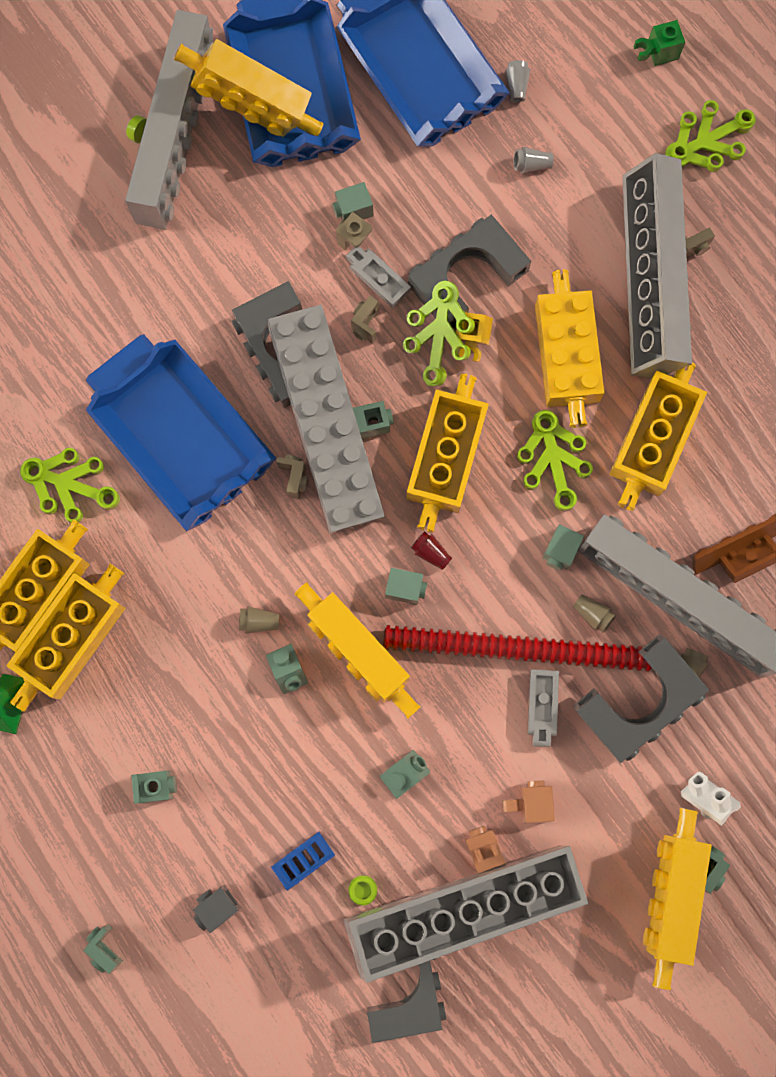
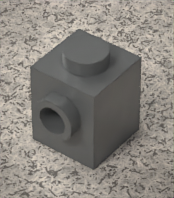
(215, 908)

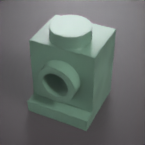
(373, 411)
(141, 789)

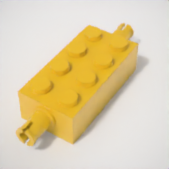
(249, 89)
(569, 349)
(657, 435)
(446, 452)
(36, 581)
(66, 637)
(359, 648)
(677, 899)

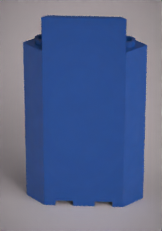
(302, 46)
(422, 64)
(176, 429)

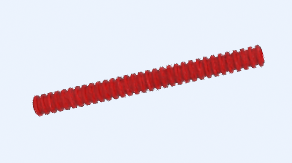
(515, 648)

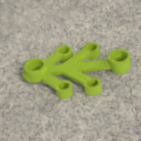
(709, 140)
(439, 330)
(554, 455)
(65, 482)

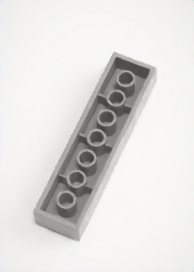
(168, 127)
(656, 267)
(325, 418)
(682, 594)
(464, 912)

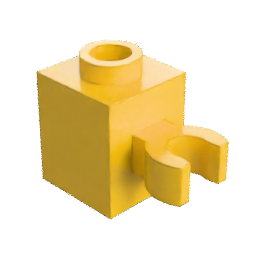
(479, 335)

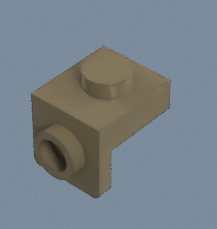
(352, 231)
(699, 243)
(363, 316)
(297, 480)

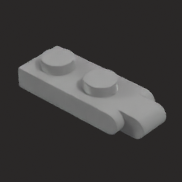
(378, 276)
(543, 706)

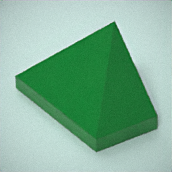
(9, 714)

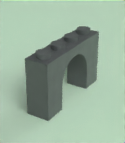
(484, 241)
(252, 321)
(679, 691)
(411, 1016)

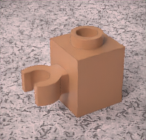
(535, 803)
(484, 849)

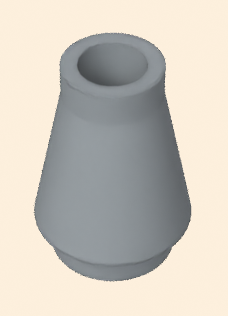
(517, 79)
(531, 160)

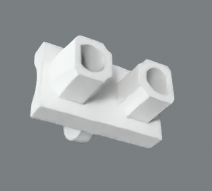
(710, 799)

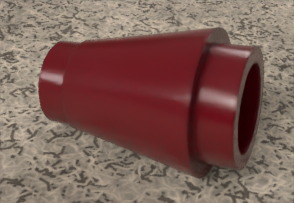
(431, 550)

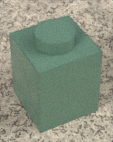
(353, 199)
(562, 548)
(405, 586)

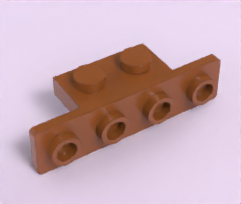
(742, 553)

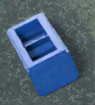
(284, 877)

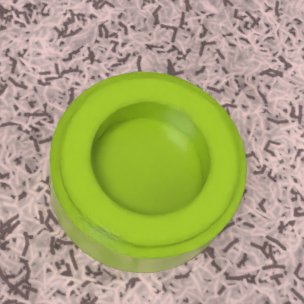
(136, 128)
(362, 890)

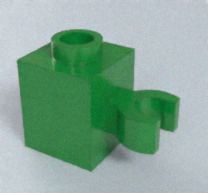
(663, 45)

